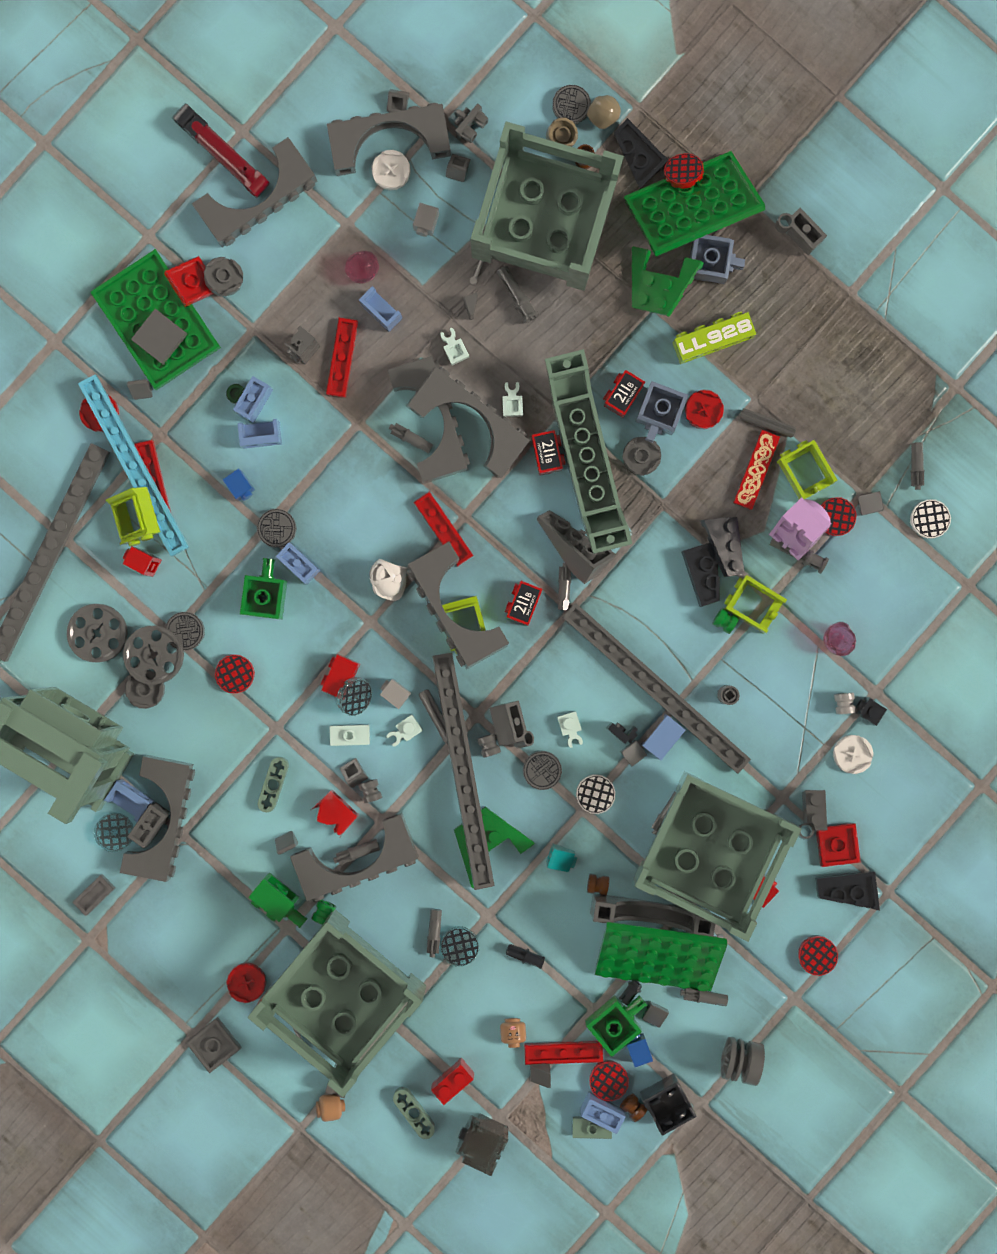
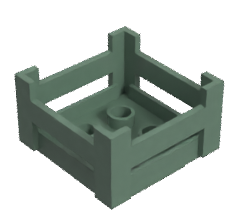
(545, 210)
(68, 737)
(716, 855)
(340, 1000)

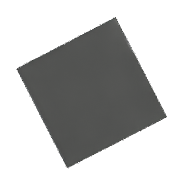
(159, 336)
(213, 1045)

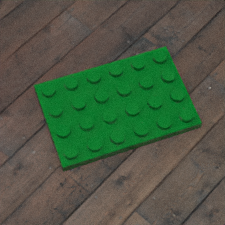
(679, 215)
(131, 299)
(660, 956)

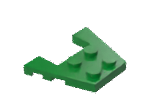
(657, 291)
(496, 832)

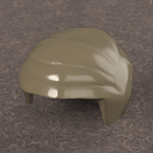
(604, 111)
(562, 131)

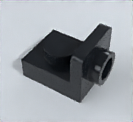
(870, 710)
(618, 730)

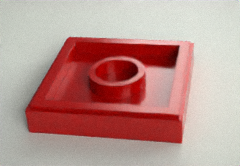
(189, 281)
(838, 845)

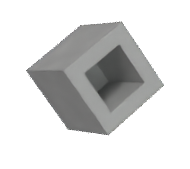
(425, 220)
(394, 693)

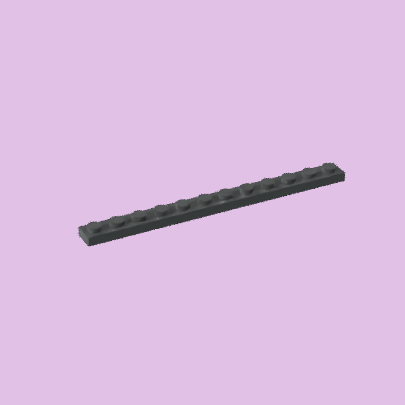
(51, 549)
(656, 688)
(463, 771)

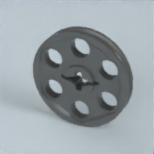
(88, 635)
(149, 663)

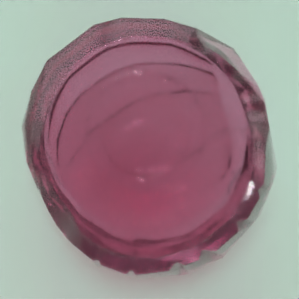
(362, 267)
(839, 639)

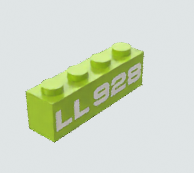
(714, 337)

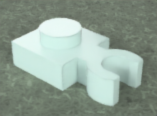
(455, 349)
(512, 404)
(570, 726)
(407, 728)

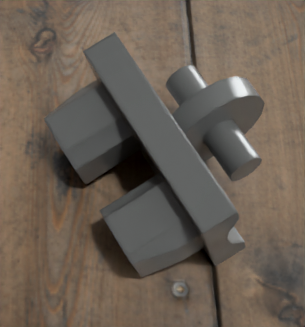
(468, 119)

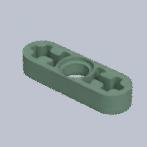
(273, 769)
(427, 1121)

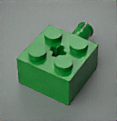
(256, 586)
(276, 900)
(623, 1016)

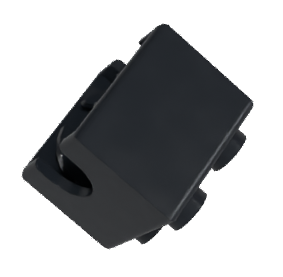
(668, 1104)

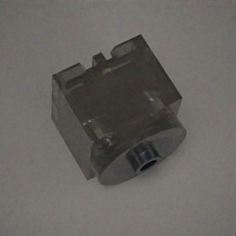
(482, 1143)

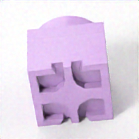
(801, 527)

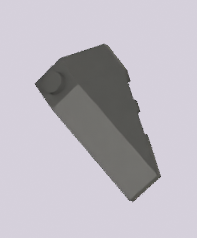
(574, 547)

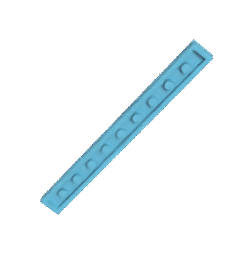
(132, 461)

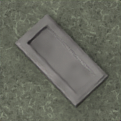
(93, 895)

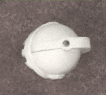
(388, 579)

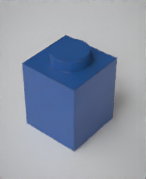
(239, 485)
(639, 1051)

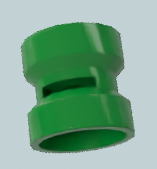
(725, 621)
(323, 911)

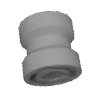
(845, 703)

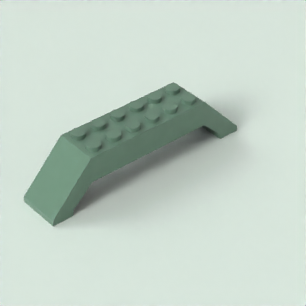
(586, 452)

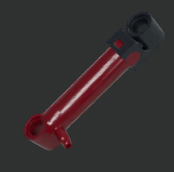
(204, 135)

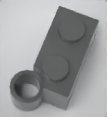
(801, 230)
(510, 725)
(814, 812)

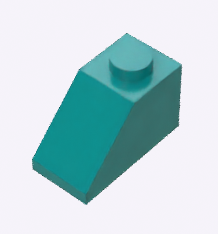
(561, 858)

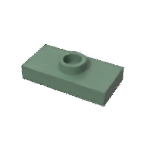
(586, 1129)

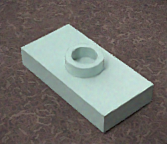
(349, 735)

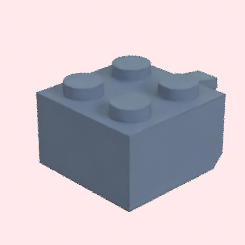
(717, 258)
(661, 410)

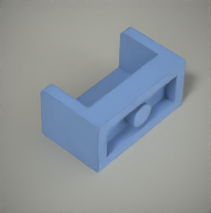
(380, 309)
(253, 399)
(259, 434)
(298, 563)
(663, 737)
(129, 798)
(602, 1113)

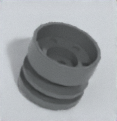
(744, 1061)

